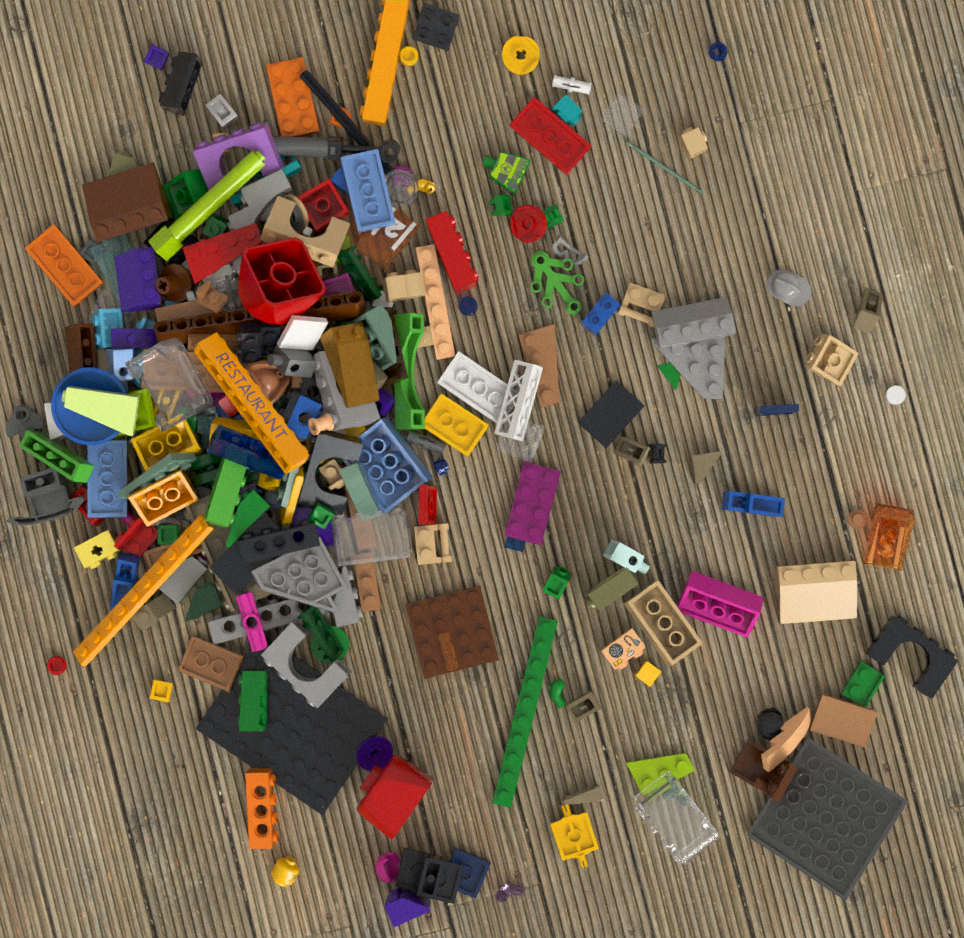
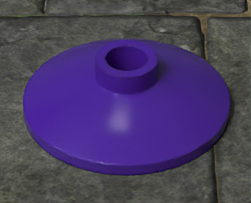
(380, 756)

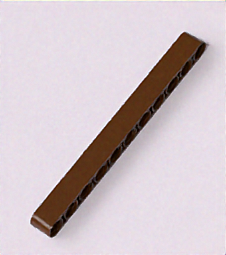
(331, 307)

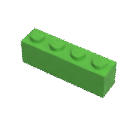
(56, 456)
(225, 493)

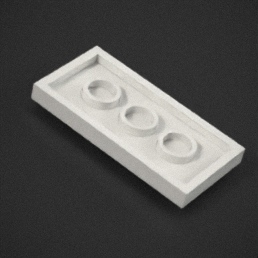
(475, 386)

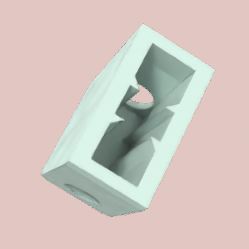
(620, 555)

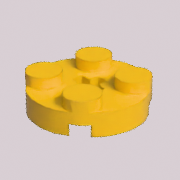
(531, 55)

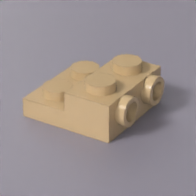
(830, 359)

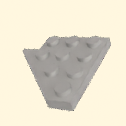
(699, 365)
(303, 577)

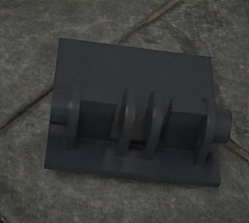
(436, 27)

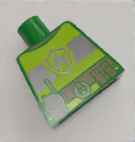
(507, 170)

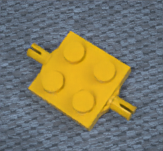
(574, 836)

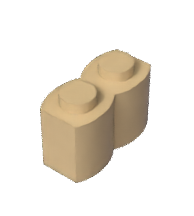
(403, 286)

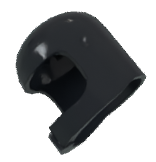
(769, 724)

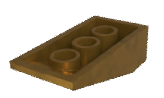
(351, 363)

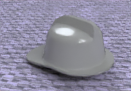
(789, 287)

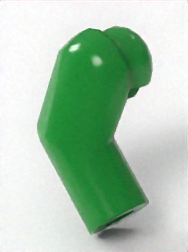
(555, 692)

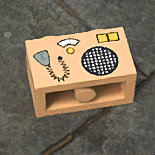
(623, 649)

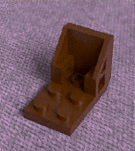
(750, 769)

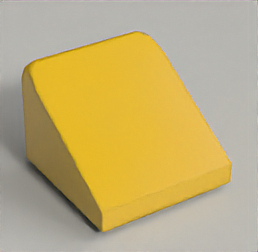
(647, 673)

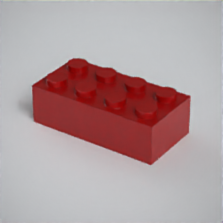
(451, 253)

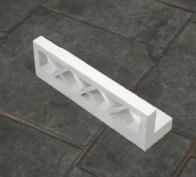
(522, 401)

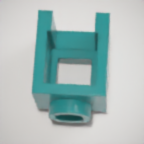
(567, 111)

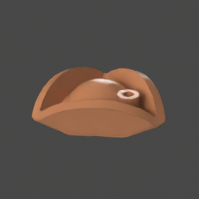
(269, 379)

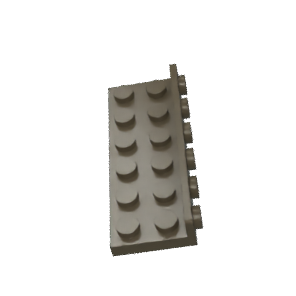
(213, 547)

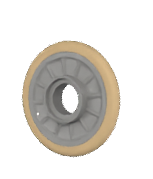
(299, 217)

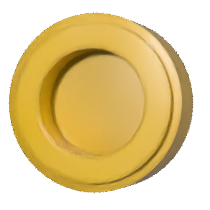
(408, 56)

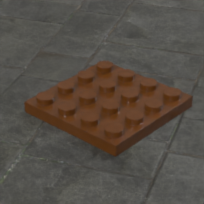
(465, 620)

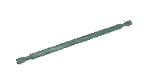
(664, 167)

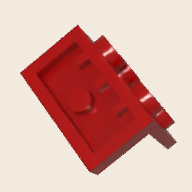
(137, 537)

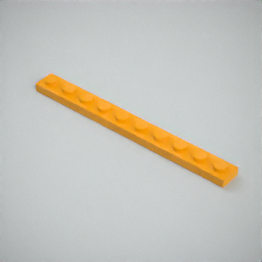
(142, 590)

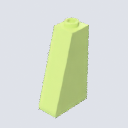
(106, 407)

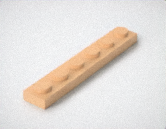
(435, 302)

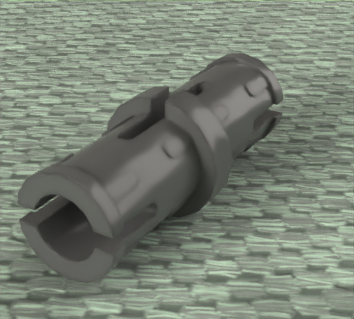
(426, 442)

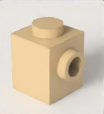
(693, 142)

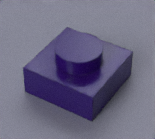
(156, 57)

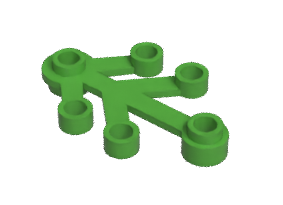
(554, 280)

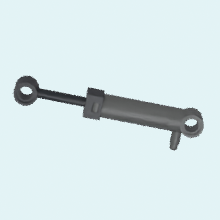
(328, 147)

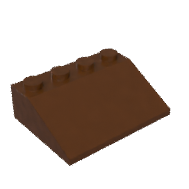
(126, 202)

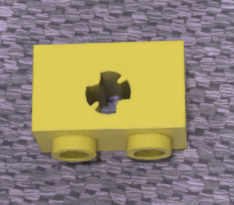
(87, 553)

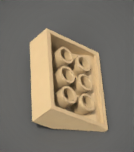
(817, 592)

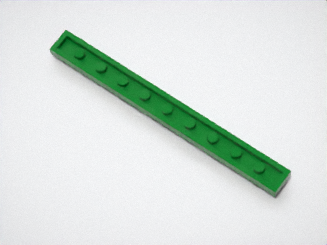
(524, 712)

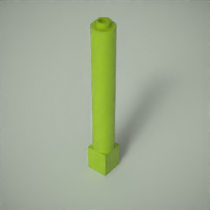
(168, 240)

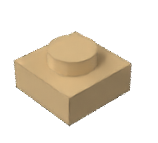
(426, 339)

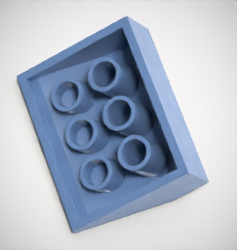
(390, 465)

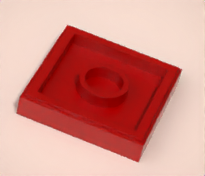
(427, 505)

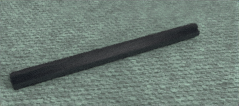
(339, 114)

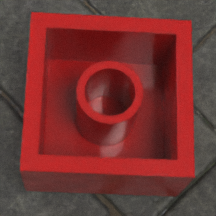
(323, 204)

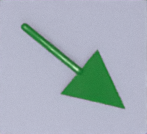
(670, 373)

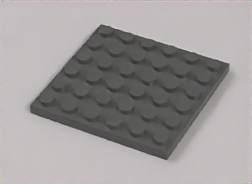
(828, 819)

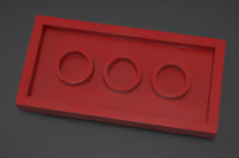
(550, 136)

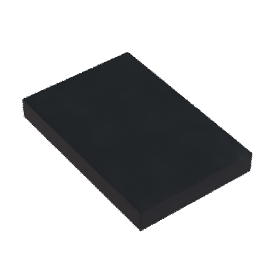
(611, 414)

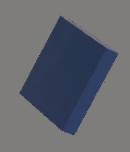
(776, 409)
(473, 871)

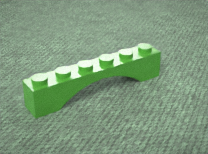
(408, 409)

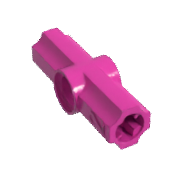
(255, 633)

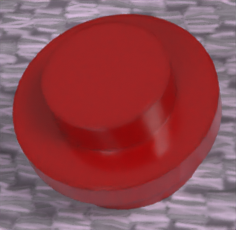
(56, 665)

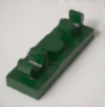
(359, 274)
(322, 633)

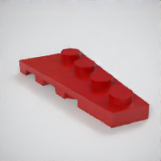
(214, 253)

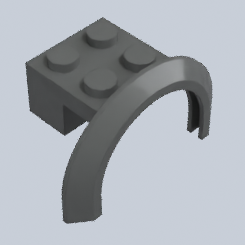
(47, 496)

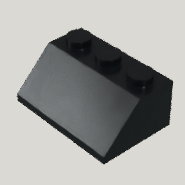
(180, 83)

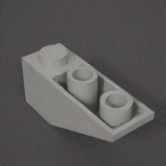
(345, 601)

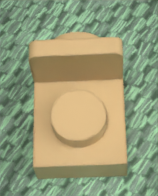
(332, 473)

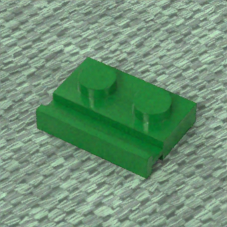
(862, 684)

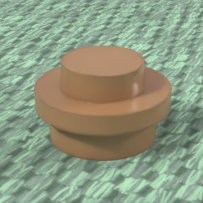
(857, 519)

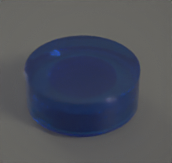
(468, 306)

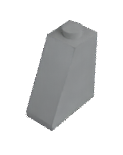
(184, 578)

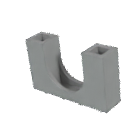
(334, 404)
(280, 657)

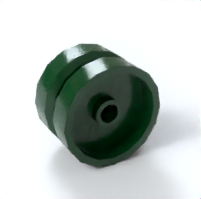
(209, 464)

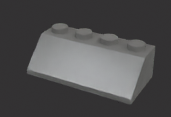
(693, 323)

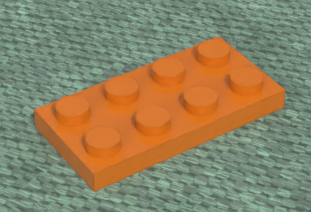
(292, 98)
(64, 265)

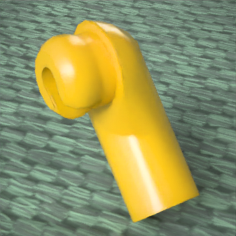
(426, 186)

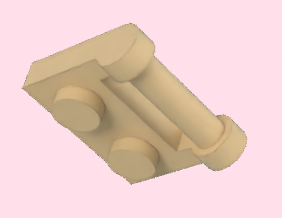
(642, 298)
(426, 544)

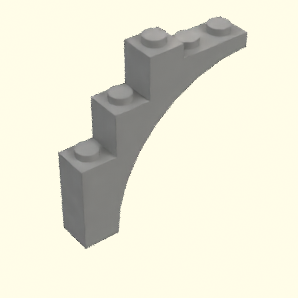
(258, 198)

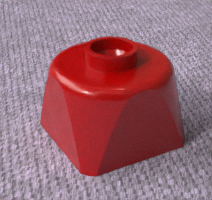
(278, 280)
(392, 794)

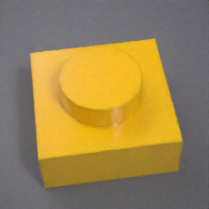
(161, 690)

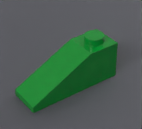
(248, 512)

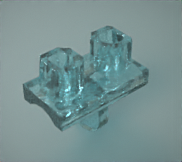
(204, 426)

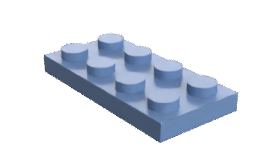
(367, 190)
(107, 480)

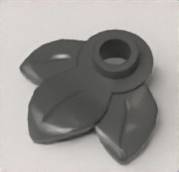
(19, 425)

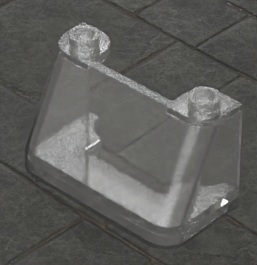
(171, 382)

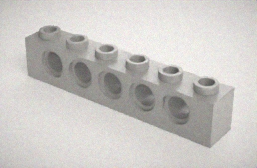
(221, 634)

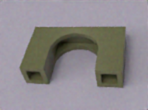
(610, 589)

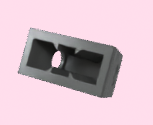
(292, 362)

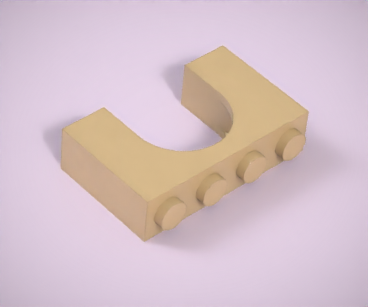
(321, 249)

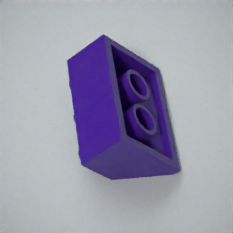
(137, 280)
(405, 905)

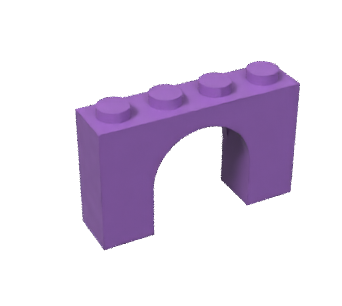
(258, 137)

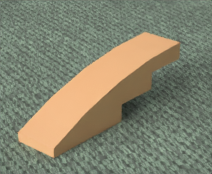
(787, 740)

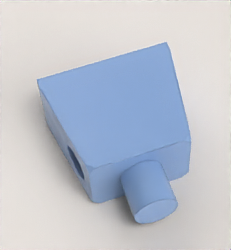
(116, 360)

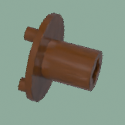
(174, 282)

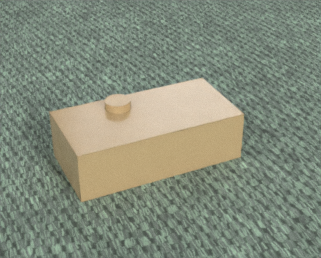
(663, 623)

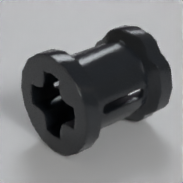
(657, 454)

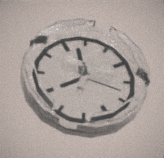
(402, 187)

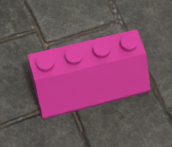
(720, 604)

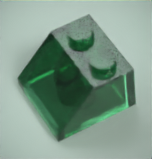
(204, 601)

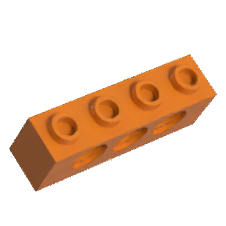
(257, 837)

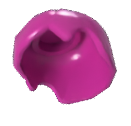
(387, 867)

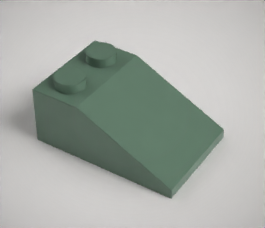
(380, 336)

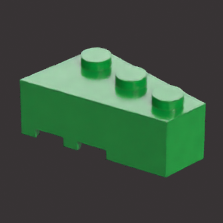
(253, 700)

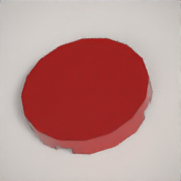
(528, 223)

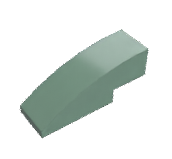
(359, 489)

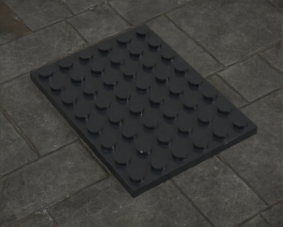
(303, 744)

